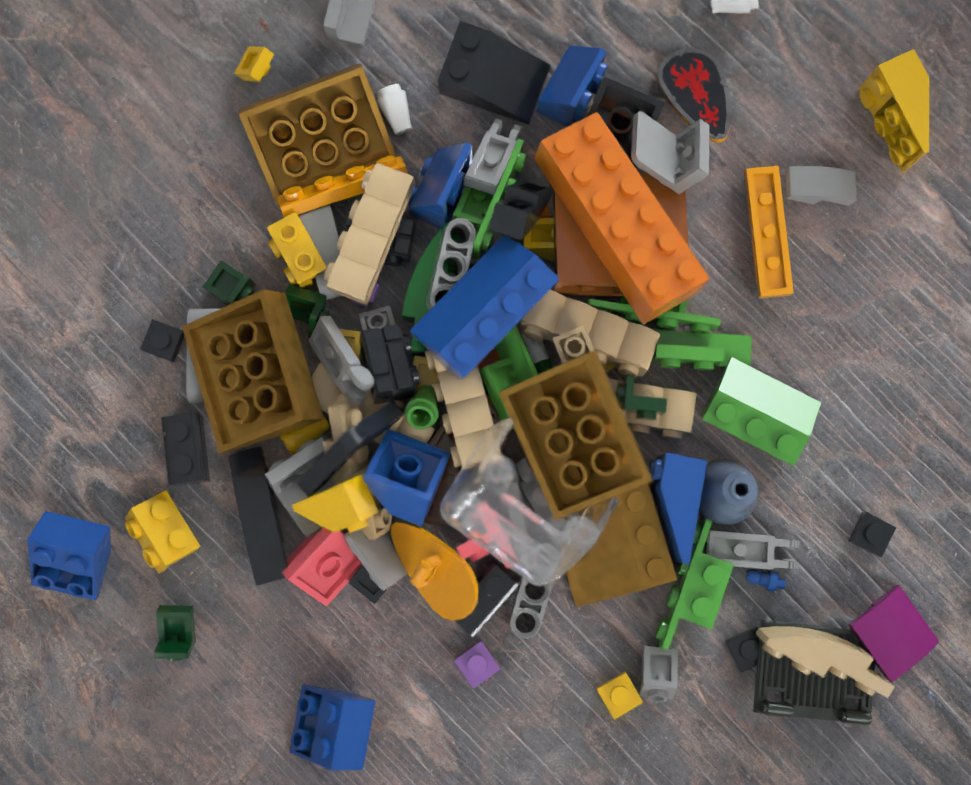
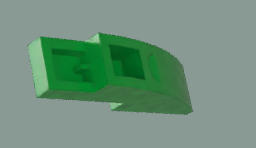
(415, 299)

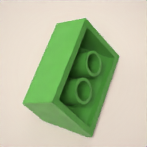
(761, 411)

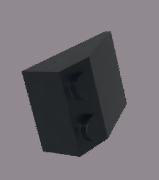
(492, 74)
(618, 103)

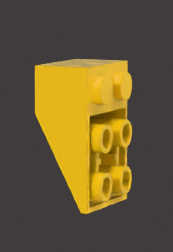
(900, 106)

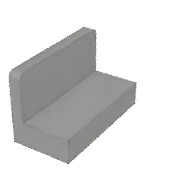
(348, 20)

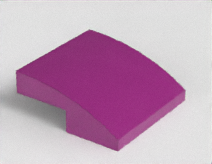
(894, 634)

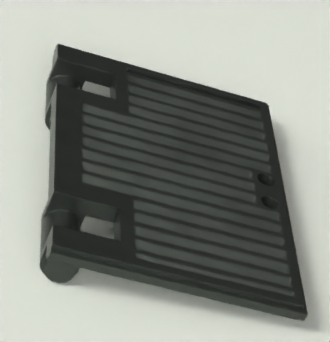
(809, 694)

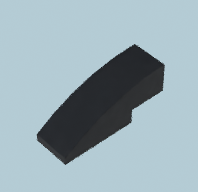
(520, 208)

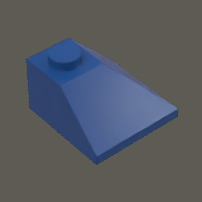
(406, 475)

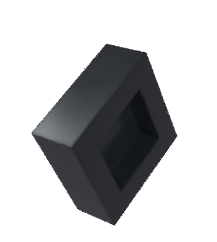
(162, 340)
(872, 534)
(366, 586)
(744, 649)

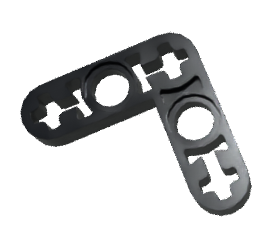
(348, 445)

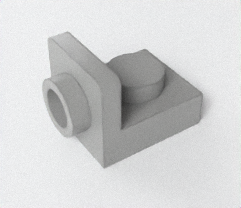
(659, 673)

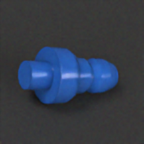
(769, 580)

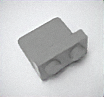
(671, 158)
(287, 473)
(379, 555)

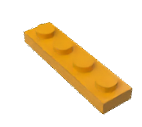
(330, 189)
(768, 232)

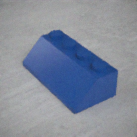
(484, 306)

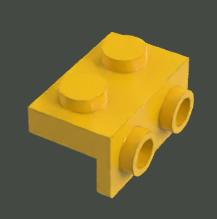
(297, 249)
(160, 531)

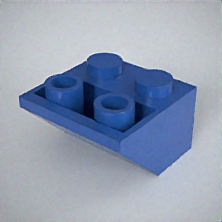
(573, 84)
(69, 555)
(332, 728)

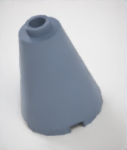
(728, 492)

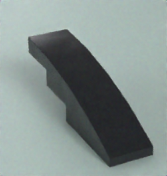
(258, 515)

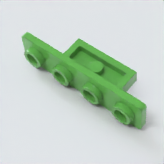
(479, 206)
(667, 320)
(700, 350)
(511, 370)
(698, 590)

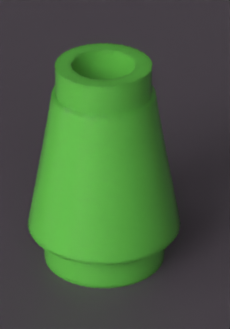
(422, 408)

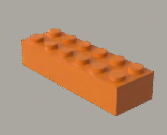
(620, 217)

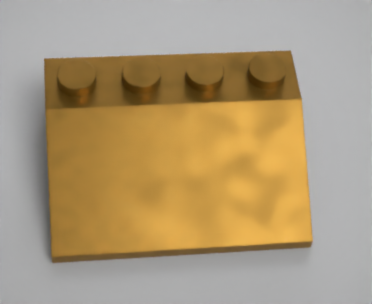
(316, 130)
(252, 371)
(575, 435)
(627, 554)

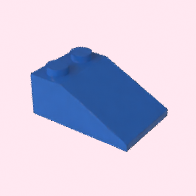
(441, 185)
(677, 495)

